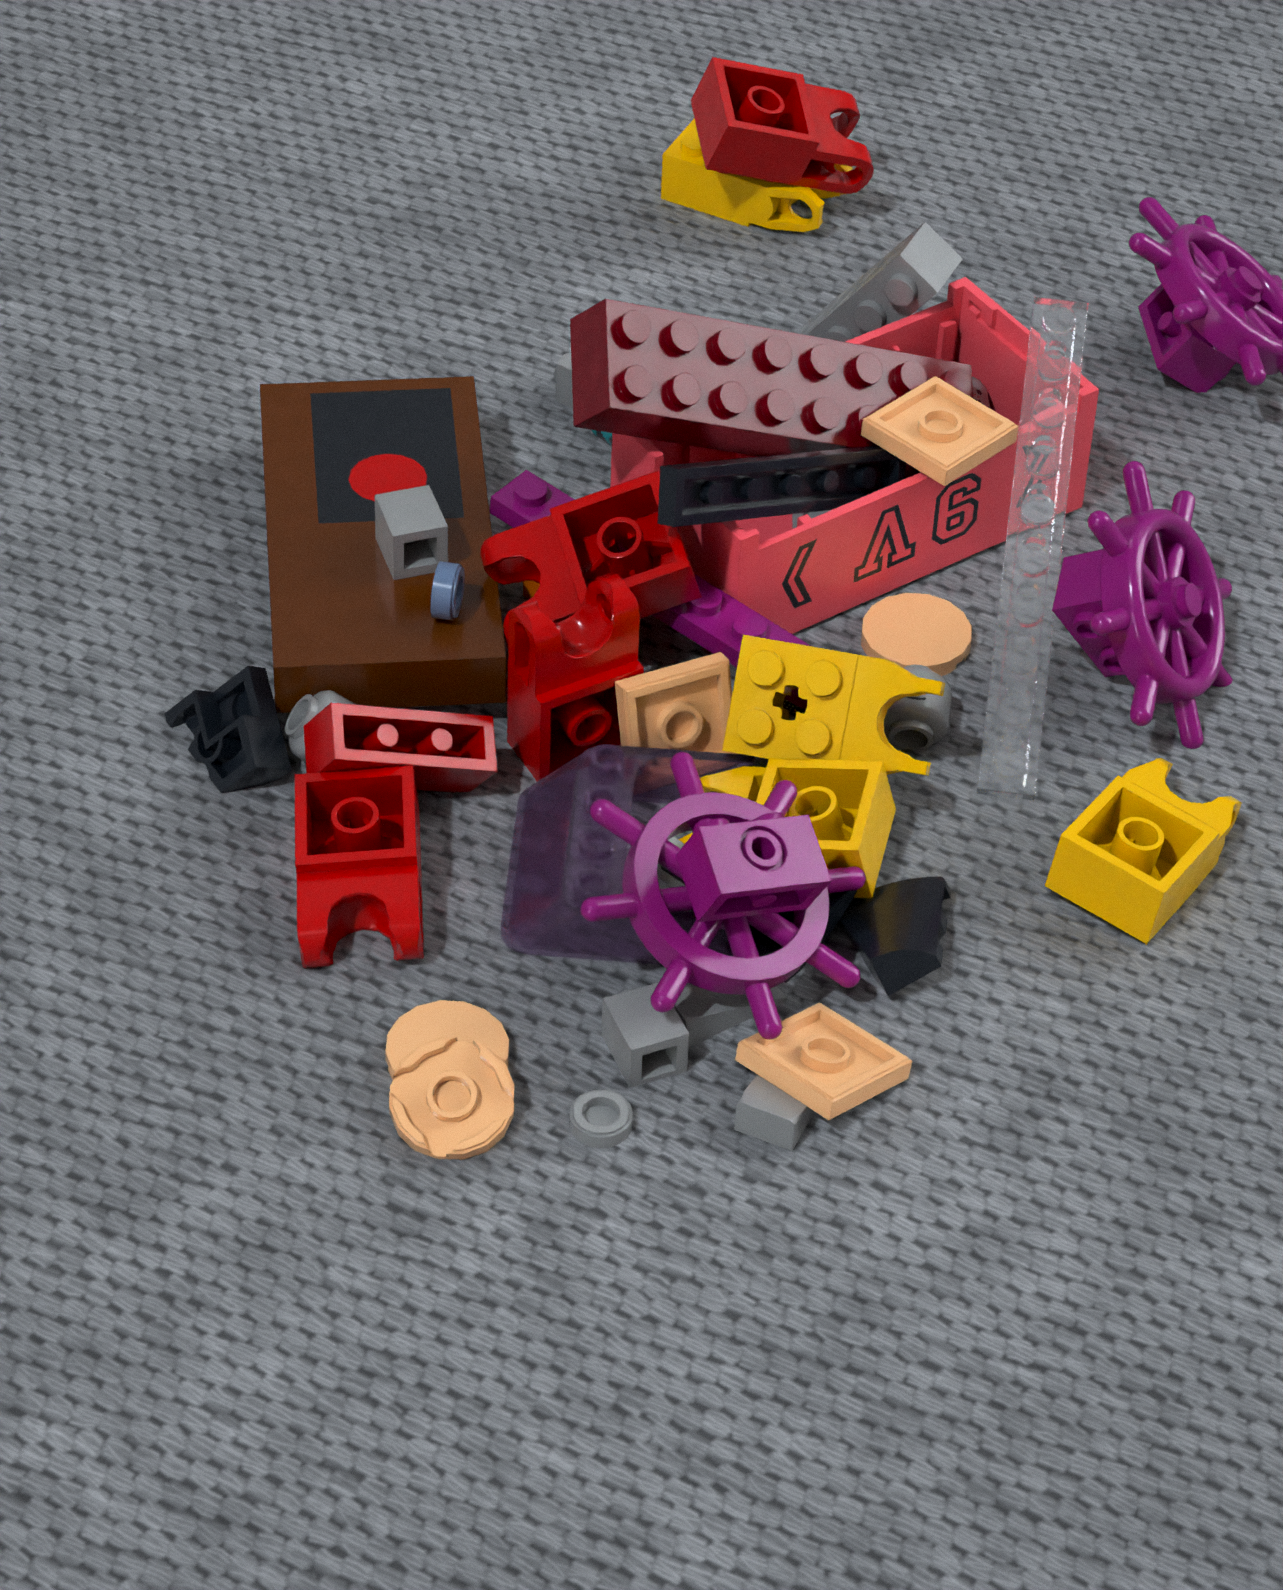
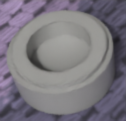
(600, 1118)

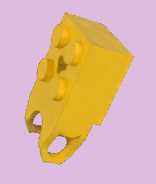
(735, 196)
(843, 711)
(844, 799)
(1140, 850)

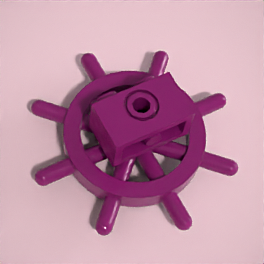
(1211, 303)
(1149, 605)
(736, 873)

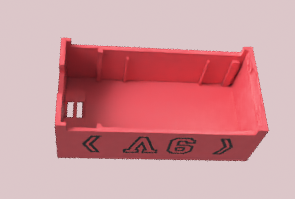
(894, 532)

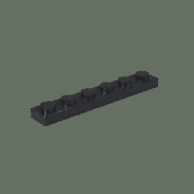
(772, 484)

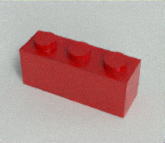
(444, 747)

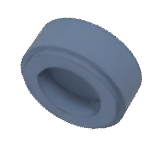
(447, 591)

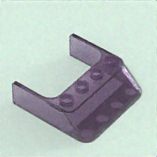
(568, 857)

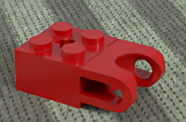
(778, 128)
(592, 540)
(567, 675)
(358, 860)

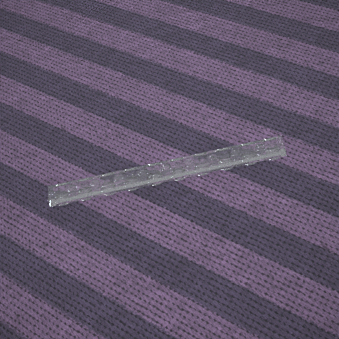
(1032, 551)

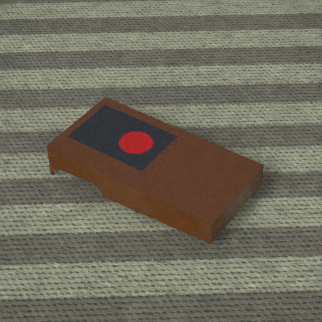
(332, 596)

